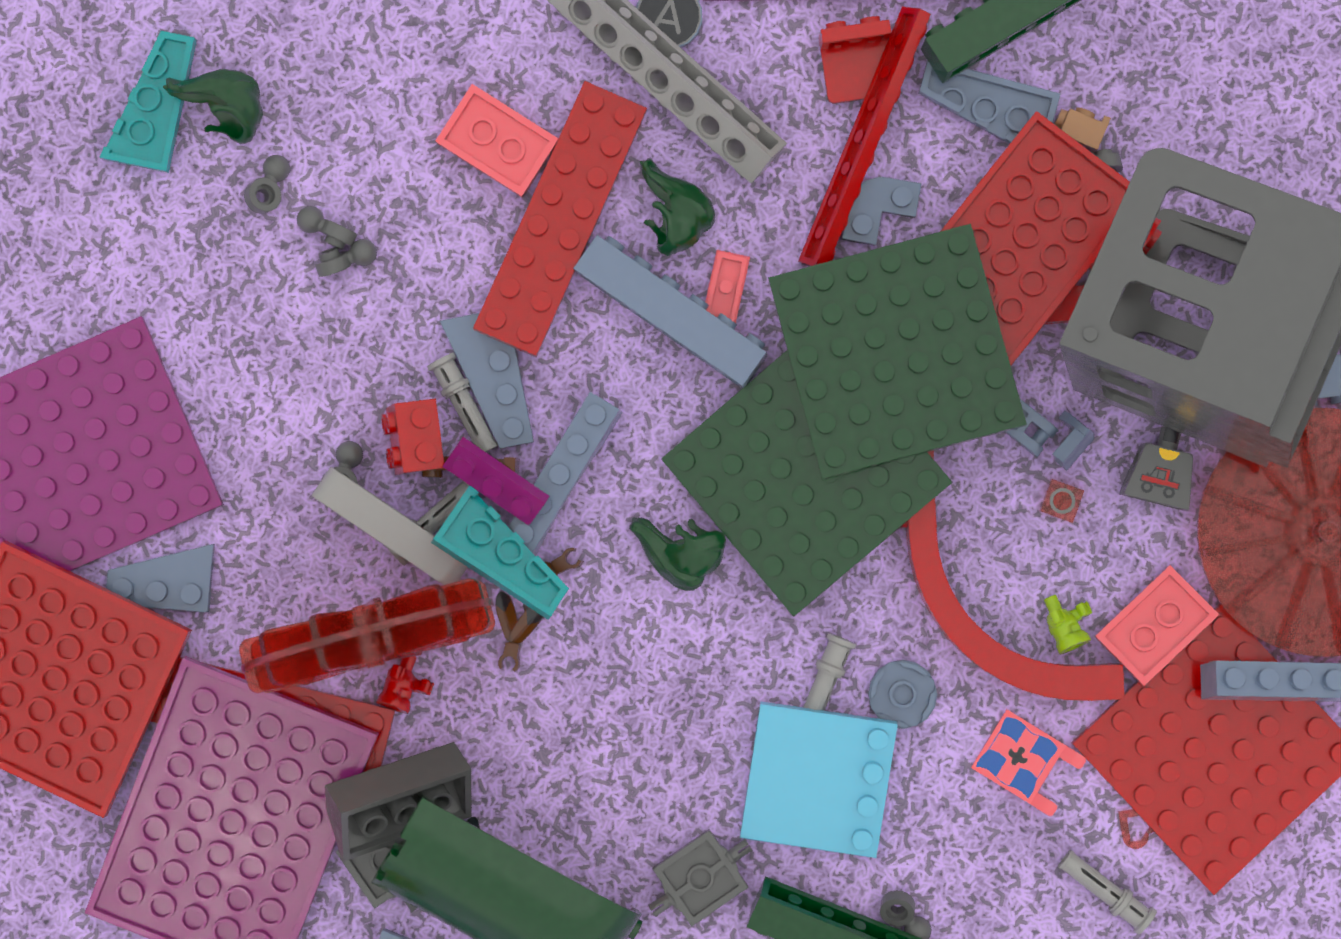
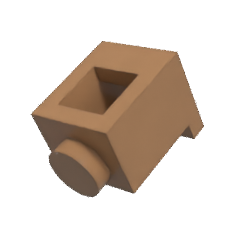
(1083, 127)

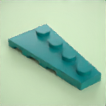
(152, 117)
(492, 550)

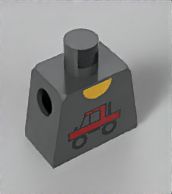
(1161, 473)

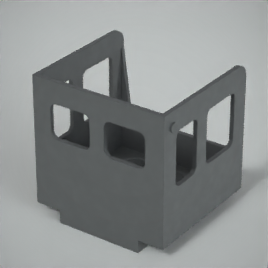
(1270, 324)

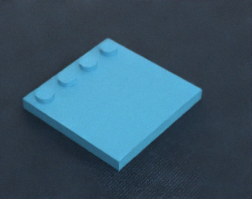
(818, 779)

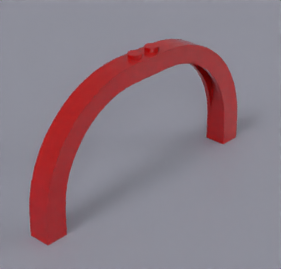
(1046, 679)

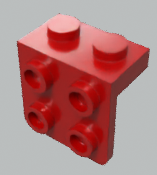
(852, 56)
(413, 436)

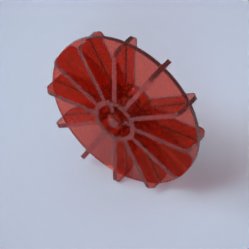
(1276, 541)
(366, 635)

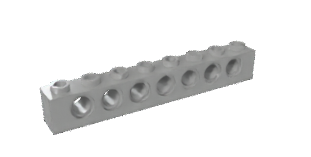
(677, 82)

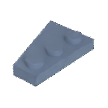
(168, 581)

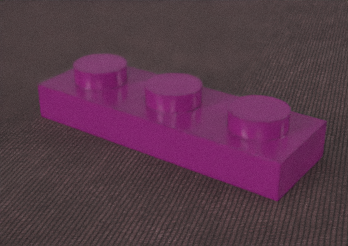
(496, 481)

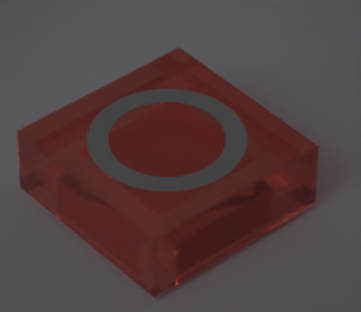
(1061, 500)

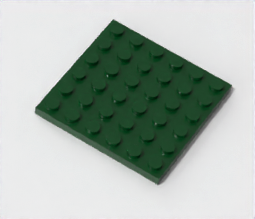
(897, 351)
(765, 491)

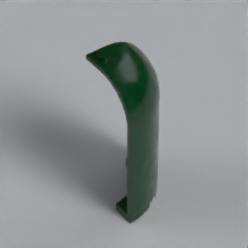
(491, 886)

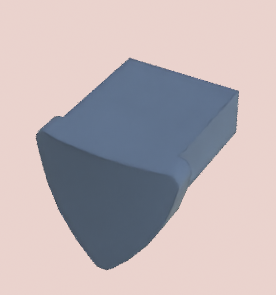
(1075, 442)

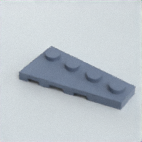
(989, 101)
(493, 379)

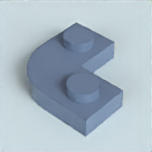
(878, 197)

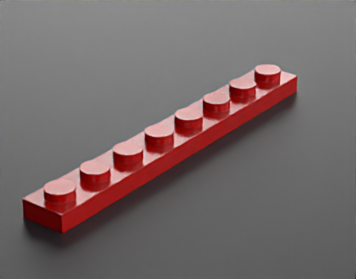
(864, 136)

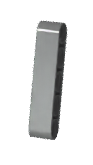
(387, 526)

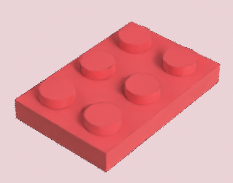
(497, 140)
(1157, 625)

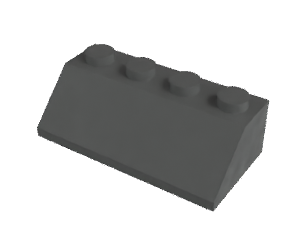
(376, 804)

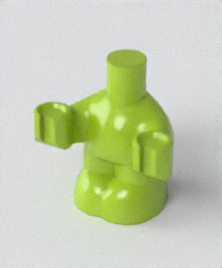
(1064, 624)

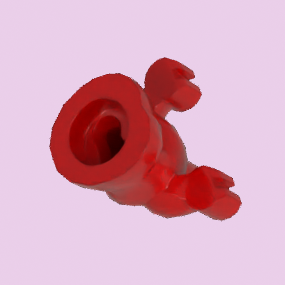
(400, 685)

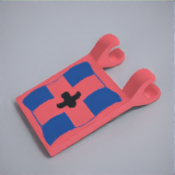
(1022, 758)

